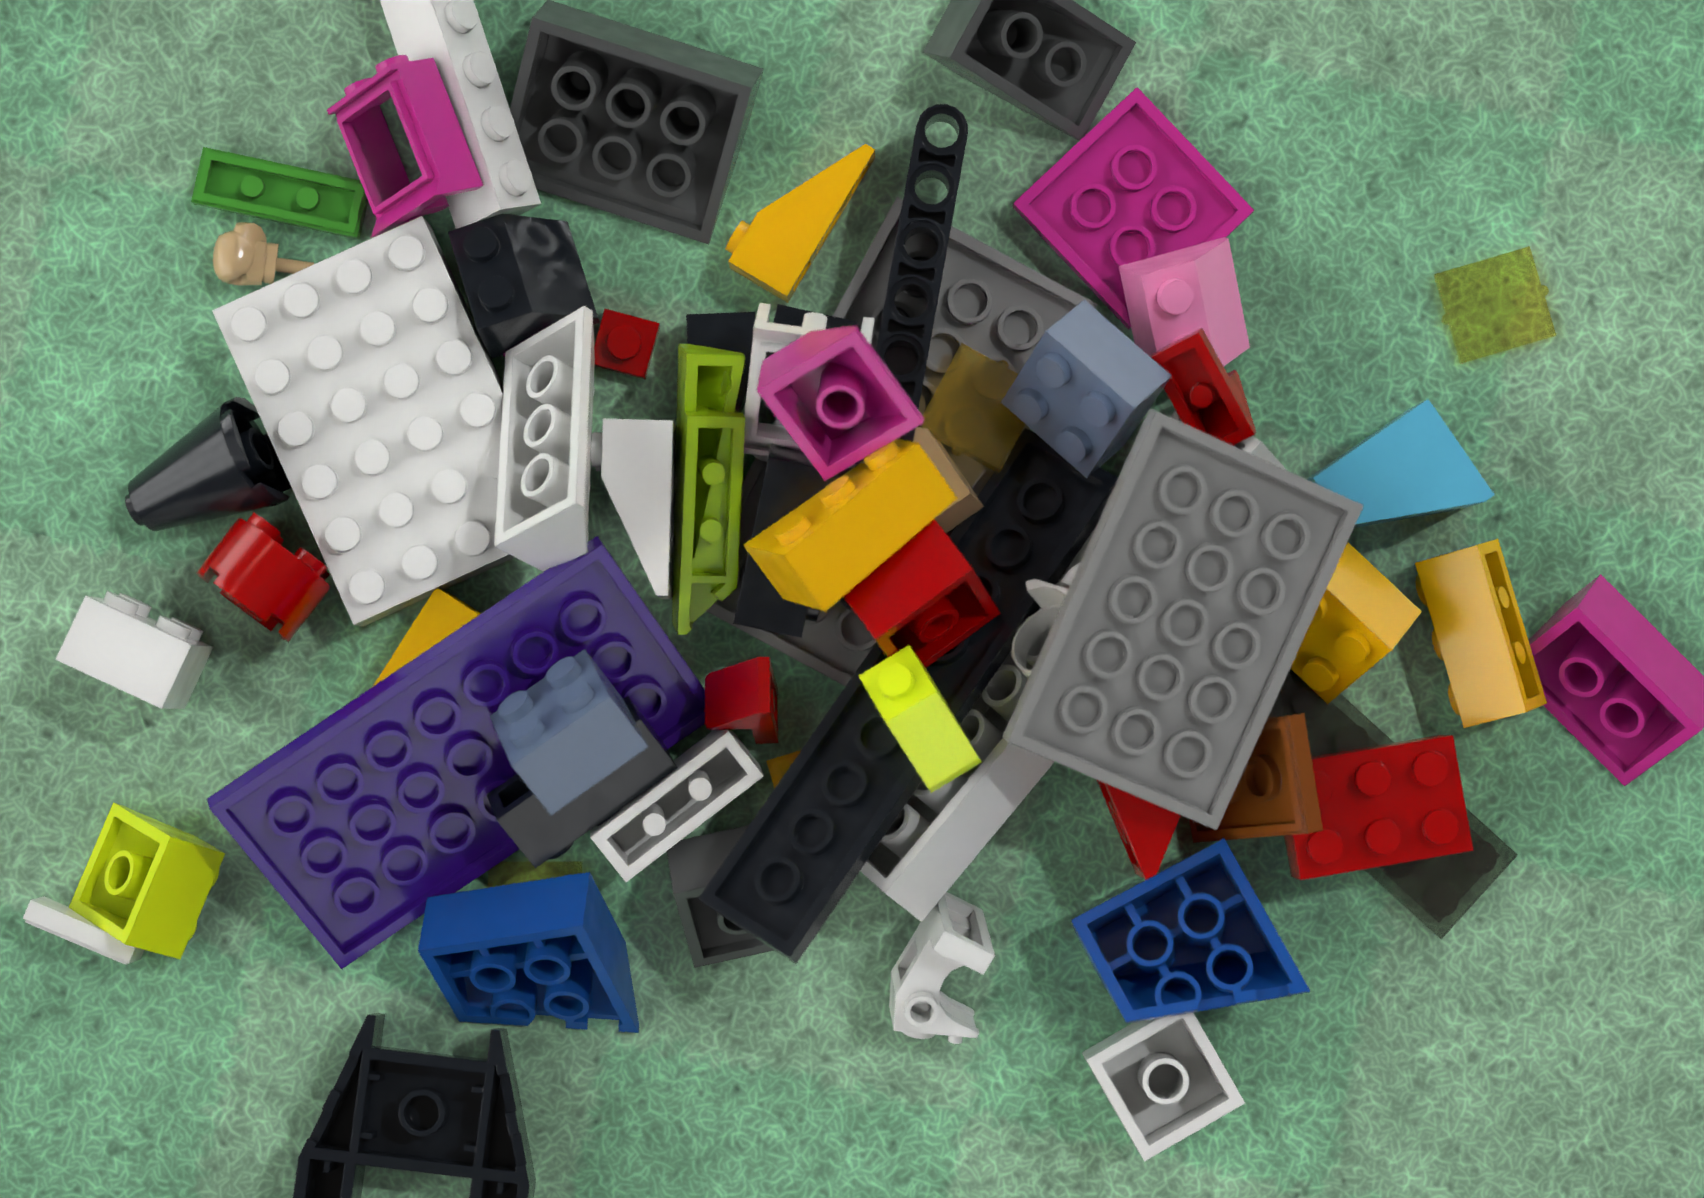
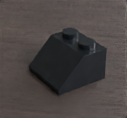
(519, 277)

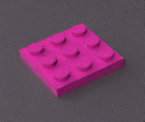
(1127, 197)

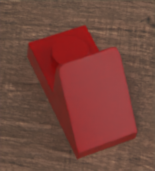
(1204, 391)
(744, 699)

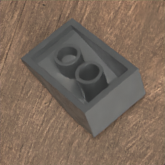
(1034, 55)

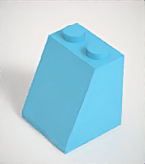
(1406, 470)

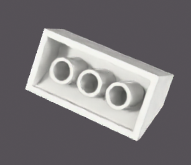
(547, 444)

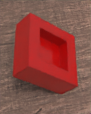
(625, 343)

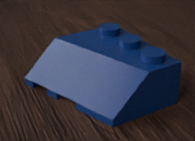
(1188, 942)
(529, 954)

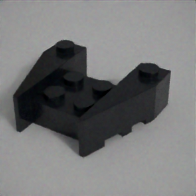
(420, 1117)

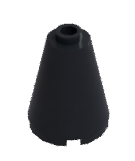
(210, 473)

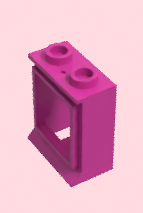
(431, 131)

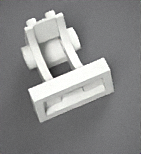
(946, 939)

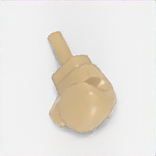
(248, 259)

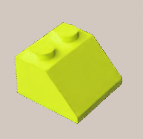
(146, 882)

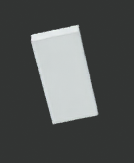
(69, 925)

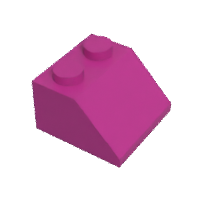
(836, 398)

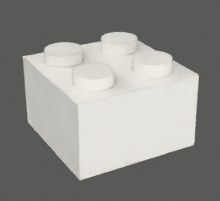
(134, 652)
(1163, 1080)

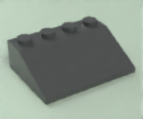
(631, 119)

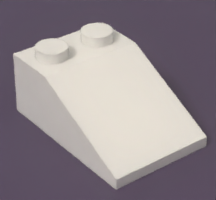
(640, 478)

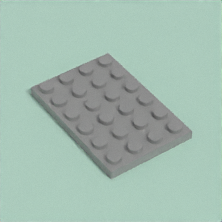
(1182, 620)

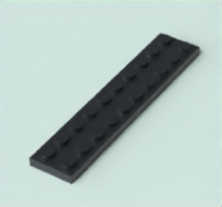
(852, 769)

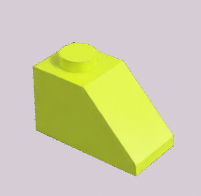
(920, 718)

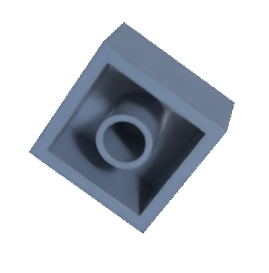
(1085, 388)
(567, 731)

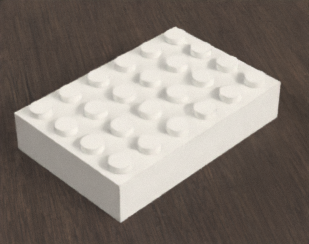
(379, 415)

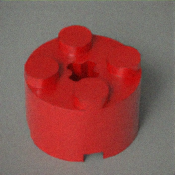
(265, 576)

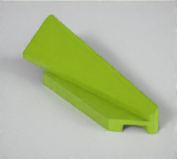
(706, 481)

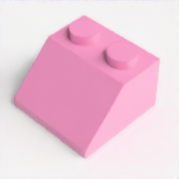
(1183, 293)

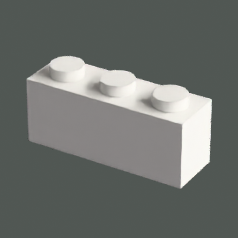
(660, 817)

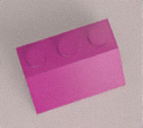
(1617, 681)

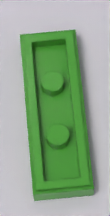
(280, 193)

